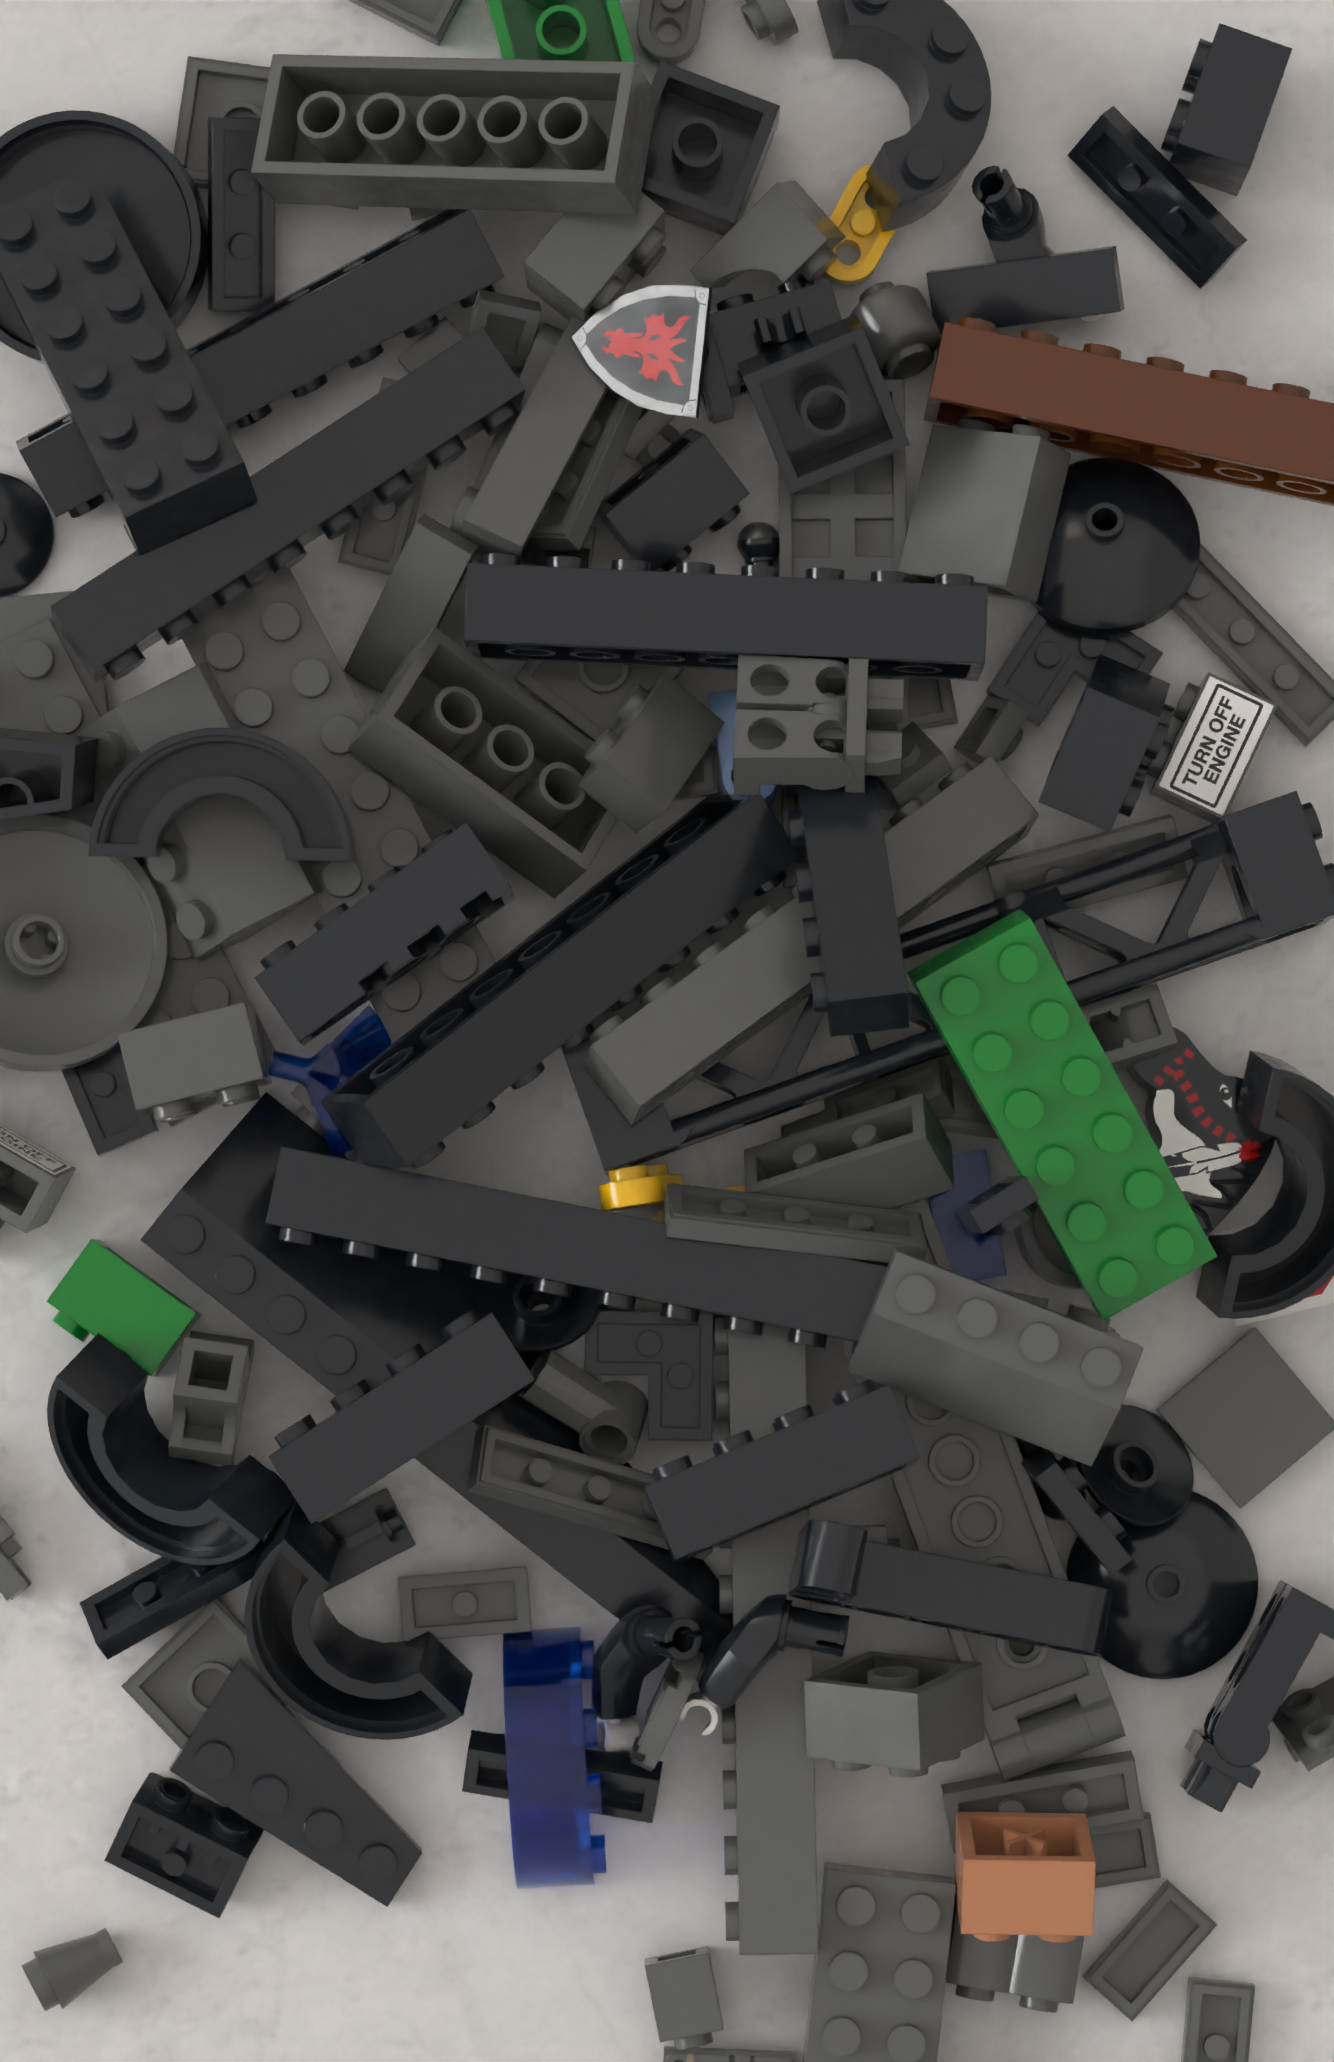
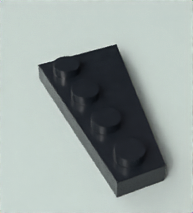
(278, 1776)

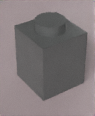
(684, 1997)

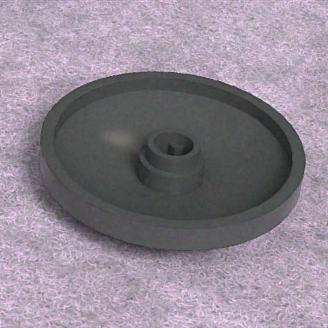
(75, 945)

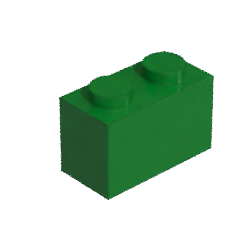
(123, 1305)

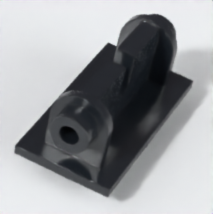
(368, 1536)

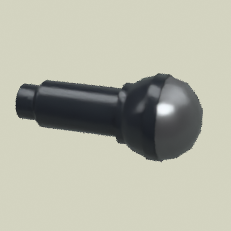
(758, 543)

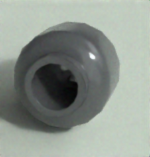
(898, 328)

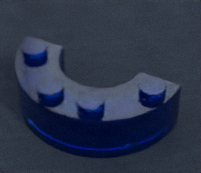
(548, 1758)

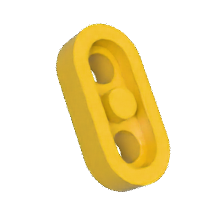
(862, 231)
(636, 1187)

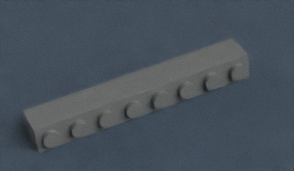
(767, 969)

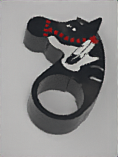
(1198, 1135)

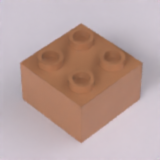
(1024, 1875)

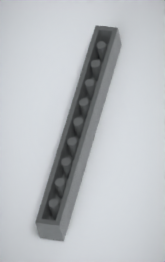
(767, 1722)

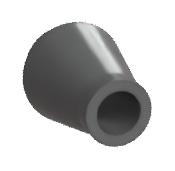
(70, 1968)

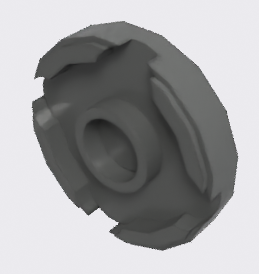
(665, 1711)

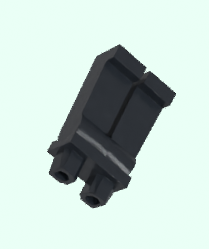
(1251, 1695)

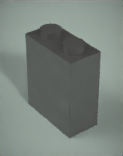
(986, 507)

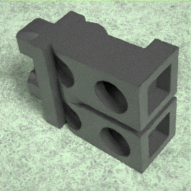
(809, 724)

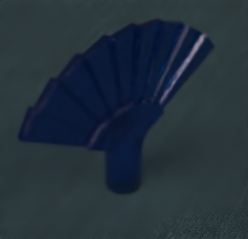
(332, 1066)

